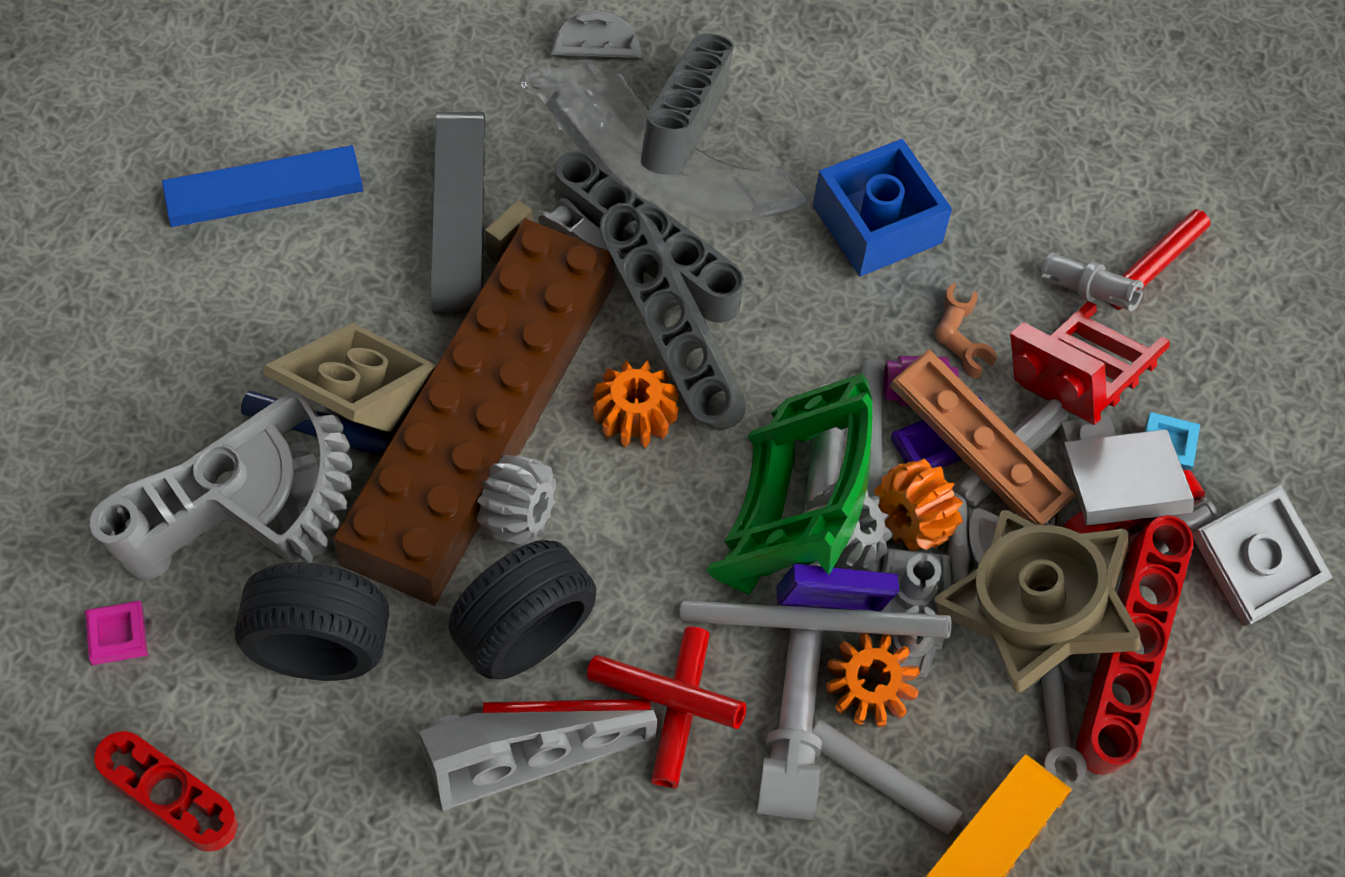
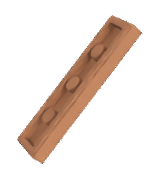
(982, 440)

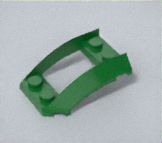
(759, 538)

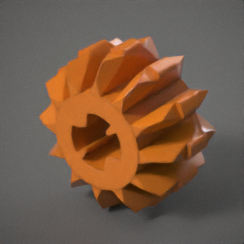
(650, 416)
(919, 505)
(883, 696)

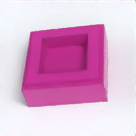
(116, 632)

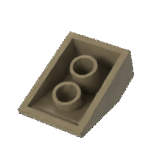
(355, 376)

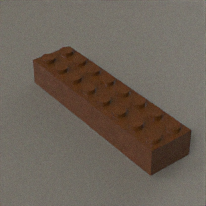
(474, 410)

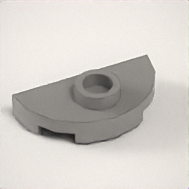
(597, 35)

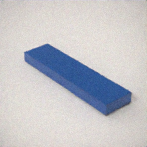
(262, 186)

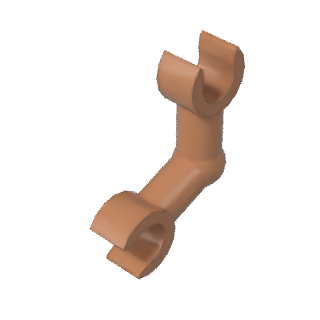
(948, 334)

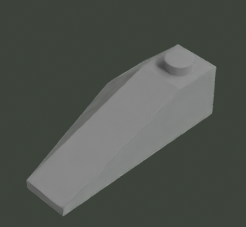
(502, 750)

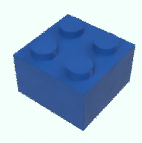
(881, 207)

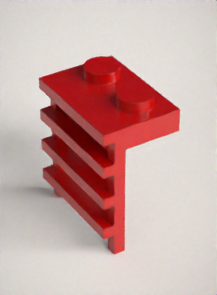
(1075, 371)

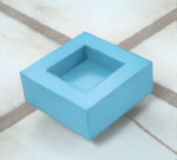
(1182, 434)

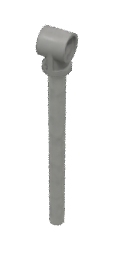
(790, 776)

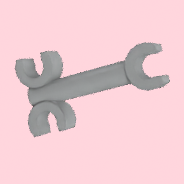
(1057, 715)

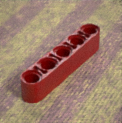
(1132, 670)

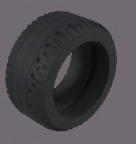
(522, 609)
(312, 621)

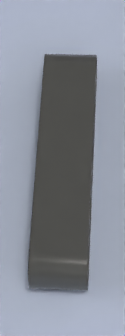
(686, 104)
(458, 211)
(705, 267)
(653, 303)

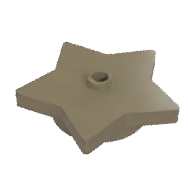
(1044, 597)

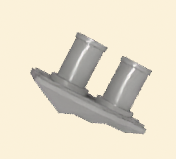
(920, 580)

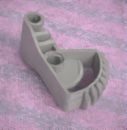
(172, 508)

